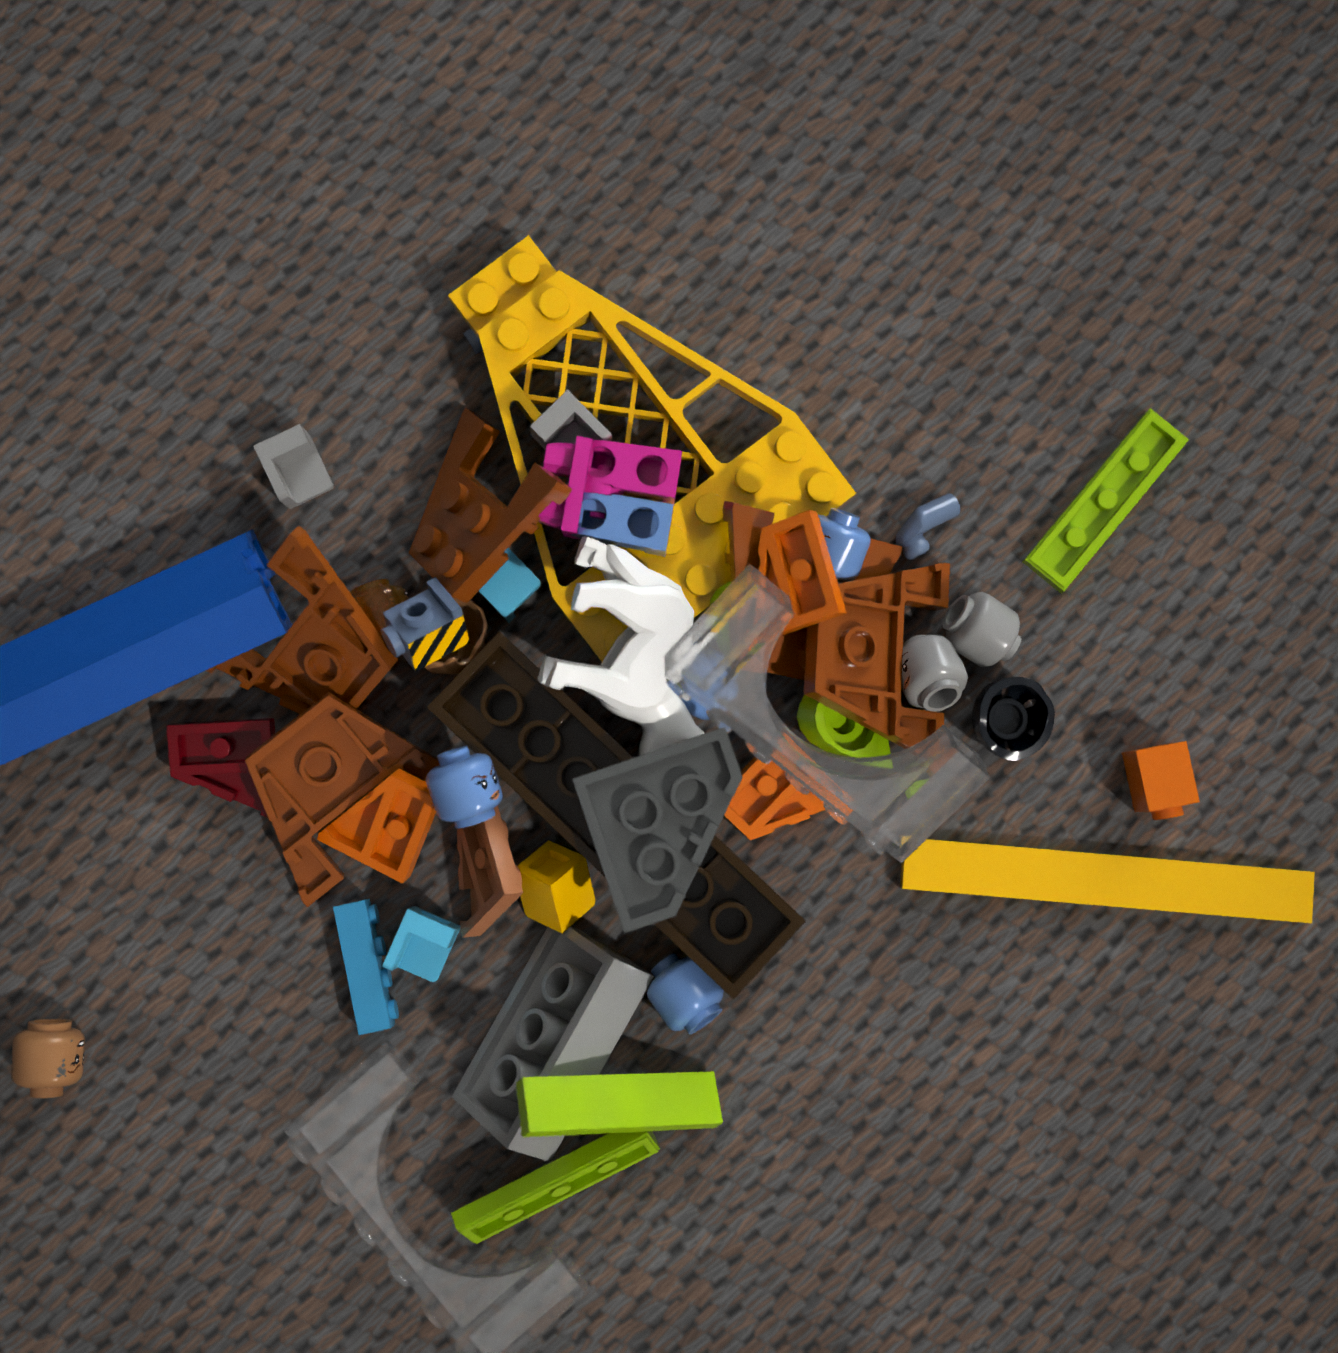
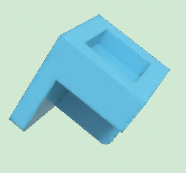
(510, 586)
(422, 944)

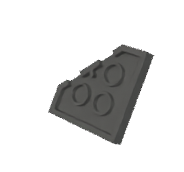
(657, 821)

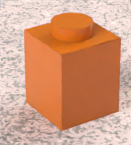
(1161, 779)

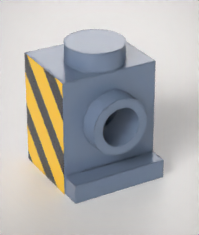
(425, 627)

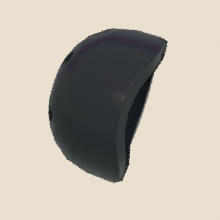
(1006, 718)

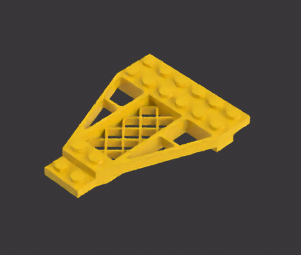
(526, 310)

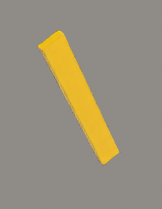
(1110, 880)

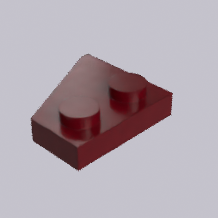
(215, 756)

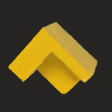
(556, 886)

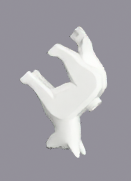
(633, 672)

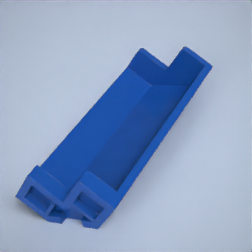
(136, 643)

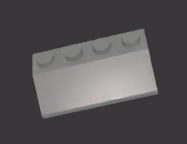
(553, 1023)

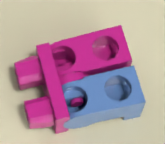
(600, 478)

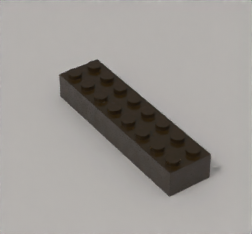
(542, 742)

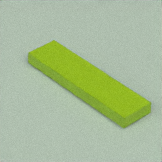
(1105, 500)
(617, 1103)
(553, 1183)

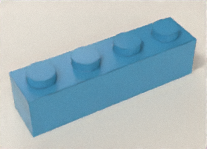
(363, 965)

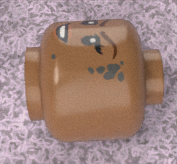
(48, 1057)

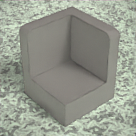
(566, 421)
(294, 466)

